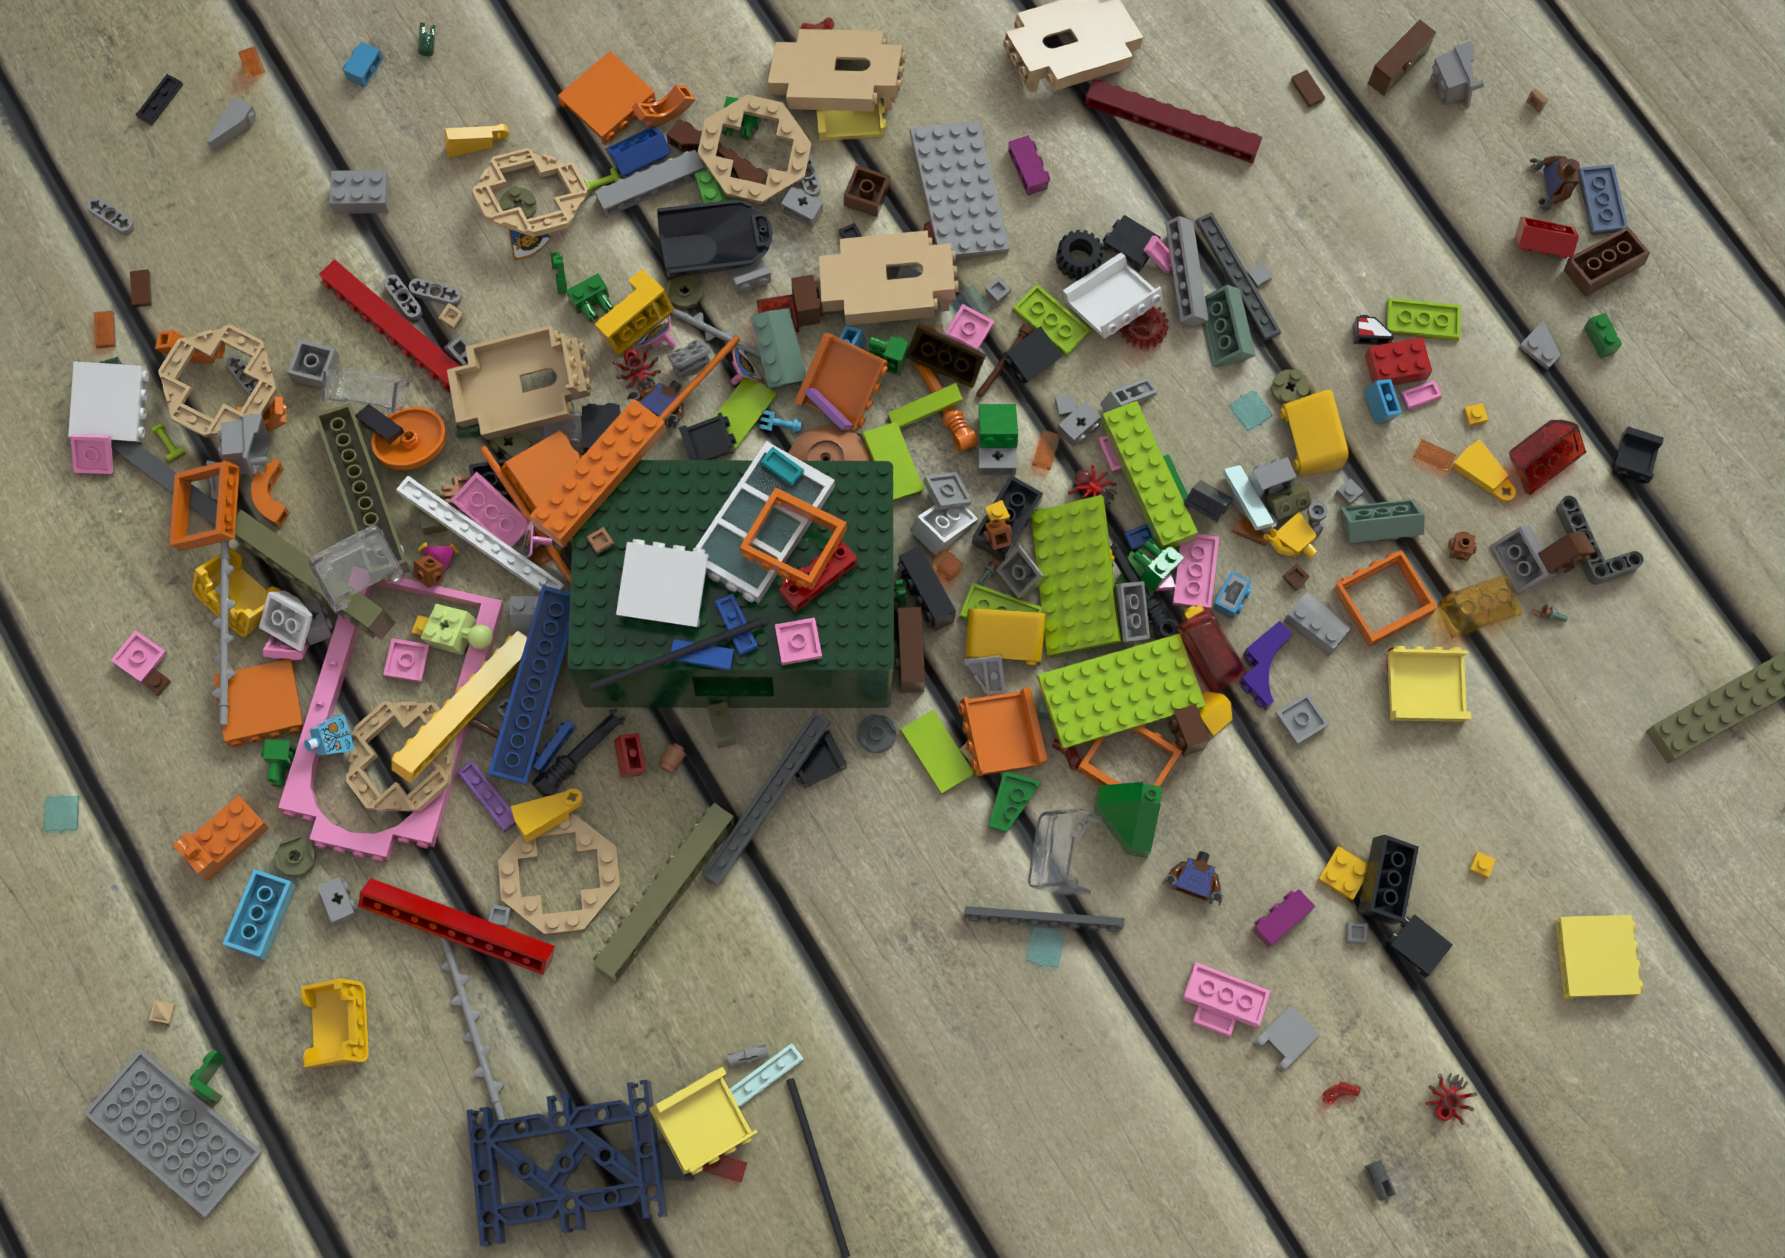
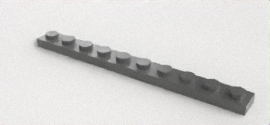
(766, 798)

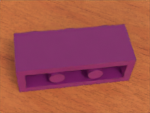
(1028, 165)
(1283, 917)

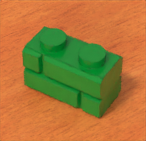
(1603, 335)

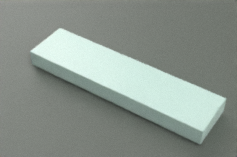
(1248, 497)
(766, 1075)

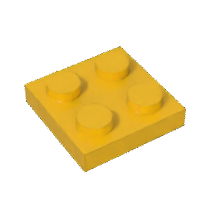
(1344, 873)

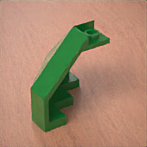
(1130, 814)

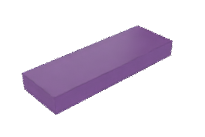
(829, 409)

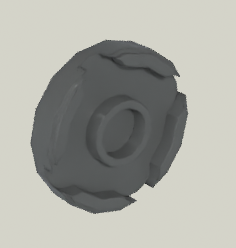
(876, 733)

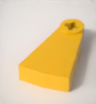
(472, 139)
(1485, 471)
(543, 814)

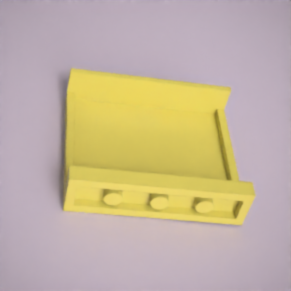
(851, 124)
(1427, 684)
(1598, 956)
(701, 1122)

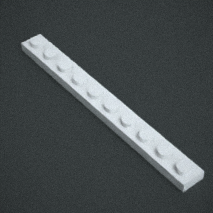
(476, 535)

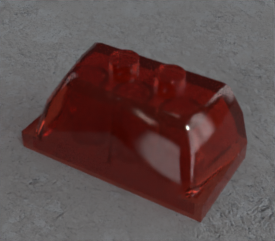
(1546, 453)
(1212, 649)

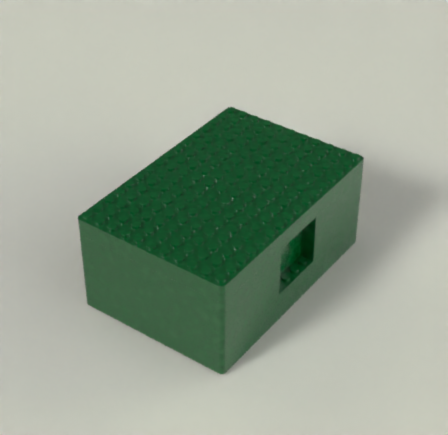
(675, 506)

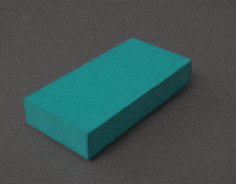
(782, 466)

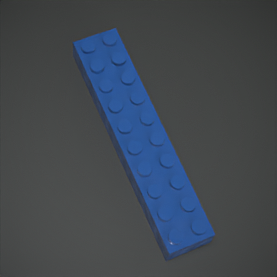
(532, 687)

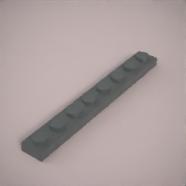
(1035, 918)

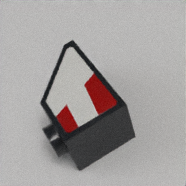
(1370, 331)

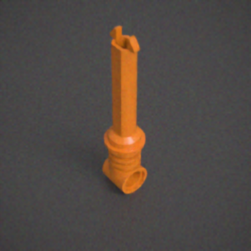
(953, 418)

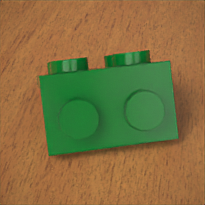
(201, 1077)

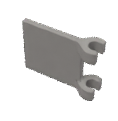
(1289, 1035)

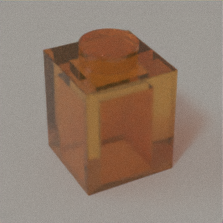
(251, 61)
(947, 565)

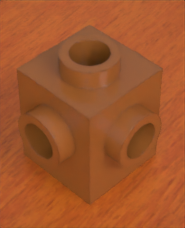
(998, 534)
(1462, 546)
(428, 571)

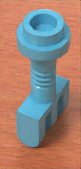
(795, 426)

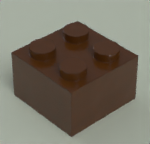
(866, 190)
(806, 300)
(1566, 553)
(1189, 730)

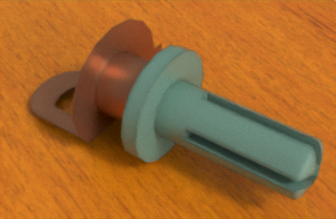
(990, 570)
(1550, 613)

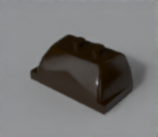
(946, 355)

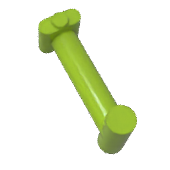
(603, 181)
(174, 453)

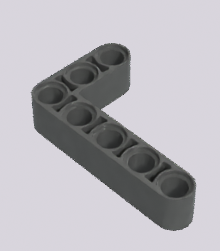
(1599, 563)

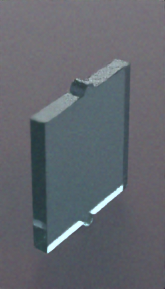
(972, 299)
(1250, 410)
(61, 813)
(1045, 947)

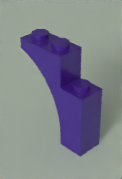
(1260, 656)

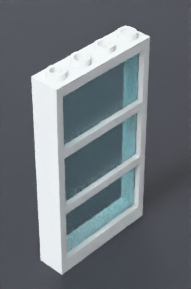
(778, 534)

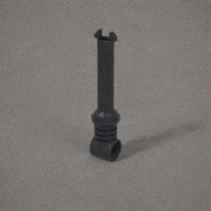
(1154, 606)
(548, 782)

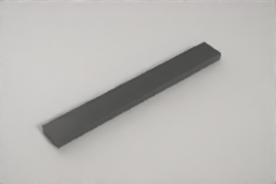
(1238, 276)
(164, 476)

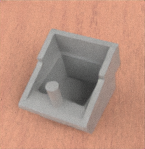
(1454, 74)
(245, 443)

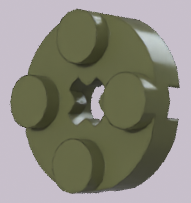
(522, 195)
(687, 300)
(1292, 377)
(305, 861)

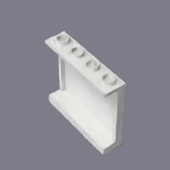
(1111, 296)
(108, 400)
(662, 583)

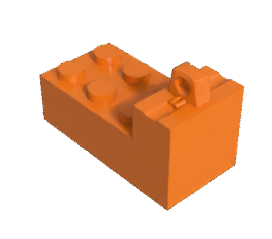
(221, 838)

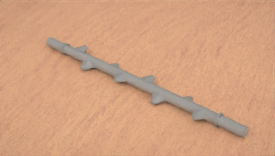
(711, 332)
(225, 638)
(472, 1035)

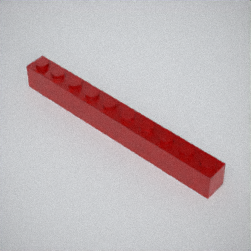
(388, 322)
(456, 926)

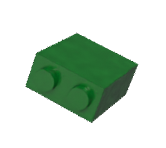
(998, 426)

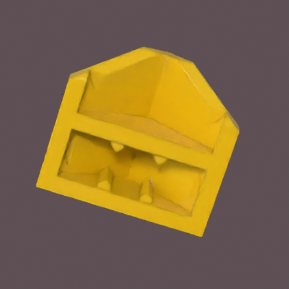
(1216, 712)

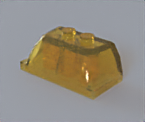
(1479, 606)

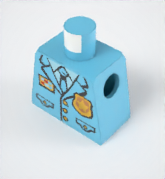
(330, 736)

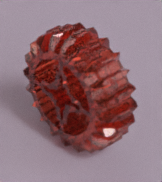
(1143, 335)

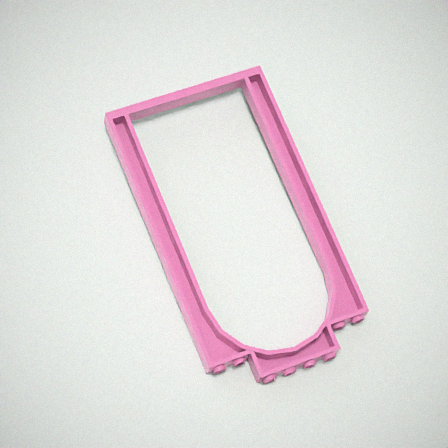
(299, 792)

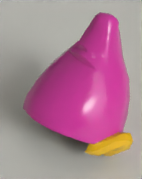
(440, 553)

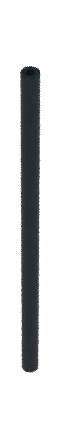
(676, 654)
(818, 1168)

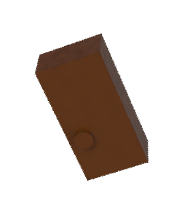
(1401, 57)
(1606, 261)
(910, 650)

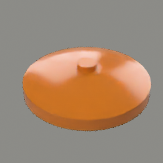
(419, 444)

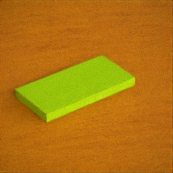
(1423, 319)
(1060, 325)
(746, 407)
(888, 444)
(985, 598)
(937, 752)

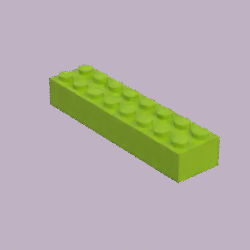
(1148, 476)

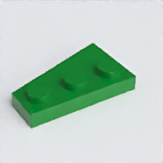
(1011, 799)

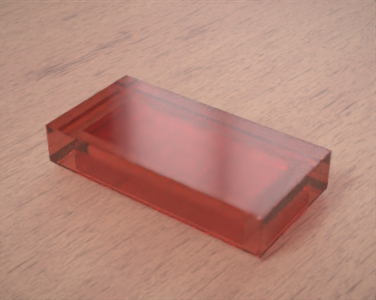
(727, 1168)

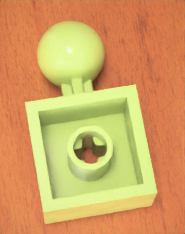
(453, 629)

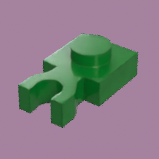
(899, 593)

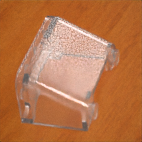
(354, 566)

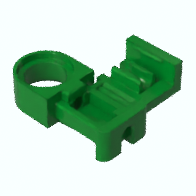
(557, 263)

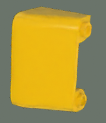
(1316, 433)
(243, 589)
(1005, 633)
(337, 1023)

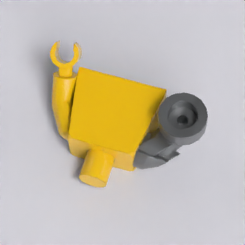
(1299, 534)

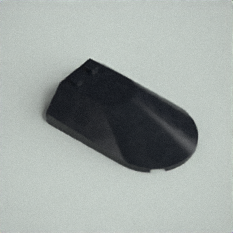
(712, 237)

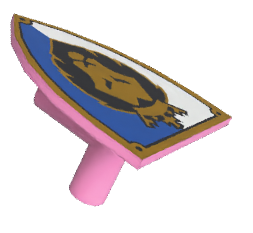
(525, 245)
(658, 334)
(744, 368)
(533, 541)

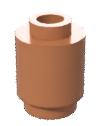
(672, 758)

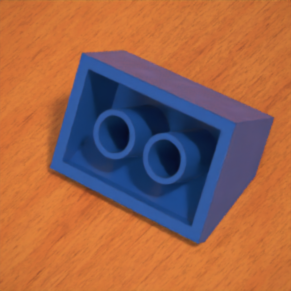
(638, 151)

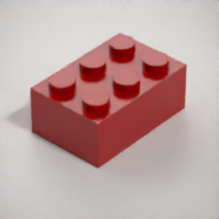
(1546, 237)
(1399, 361)

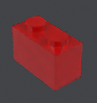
(629, 755)

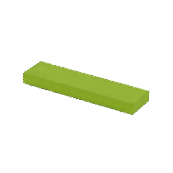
(926, 406)

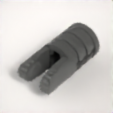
(1380, 1180)

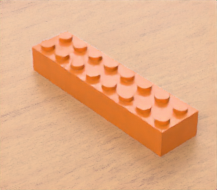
(598, 473)

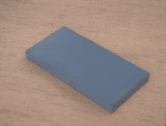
(1602, 199)

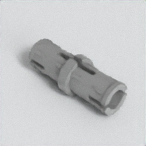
(747, 1055)

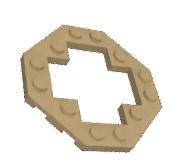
(787, 130)
(514, 218)
(208, 343)
(395, 797)
(592, 899)

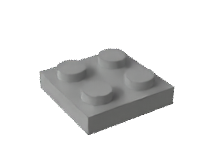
(947, 491)
(1302, 719)

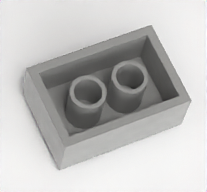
(360, 191)

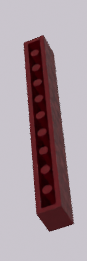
(1173, 121)

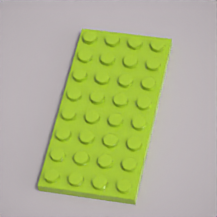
(1077, 576)
(1120, 691)

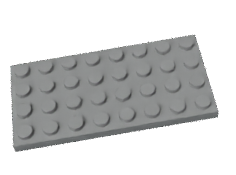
(959, 188)
(173, 1133)

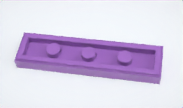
(487, 795)

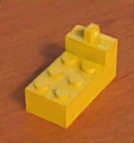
(635, 314)

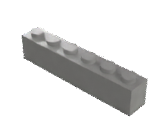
(649, 183)
(1186, 271)

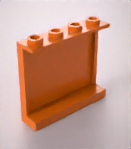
(606, 97)
(844, 377)
(541, 468)
(262, 703)
(1003, 732)

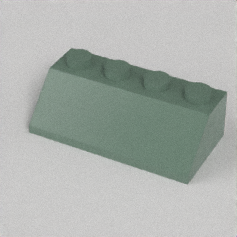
(1227, 327)
(778, 348)
(1382, 521)

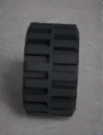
(1083, 242)

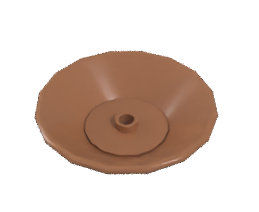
(830, 443)

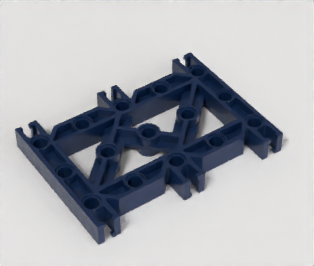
(551, 1183)

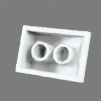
(941, 528)
(286, 619)

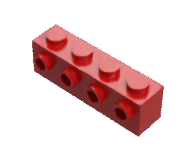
(838, 565)

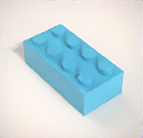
(259, 914)

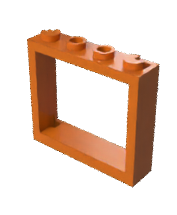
(225, 506)
(808, 511)
(1413, 580)
(1154, 737)

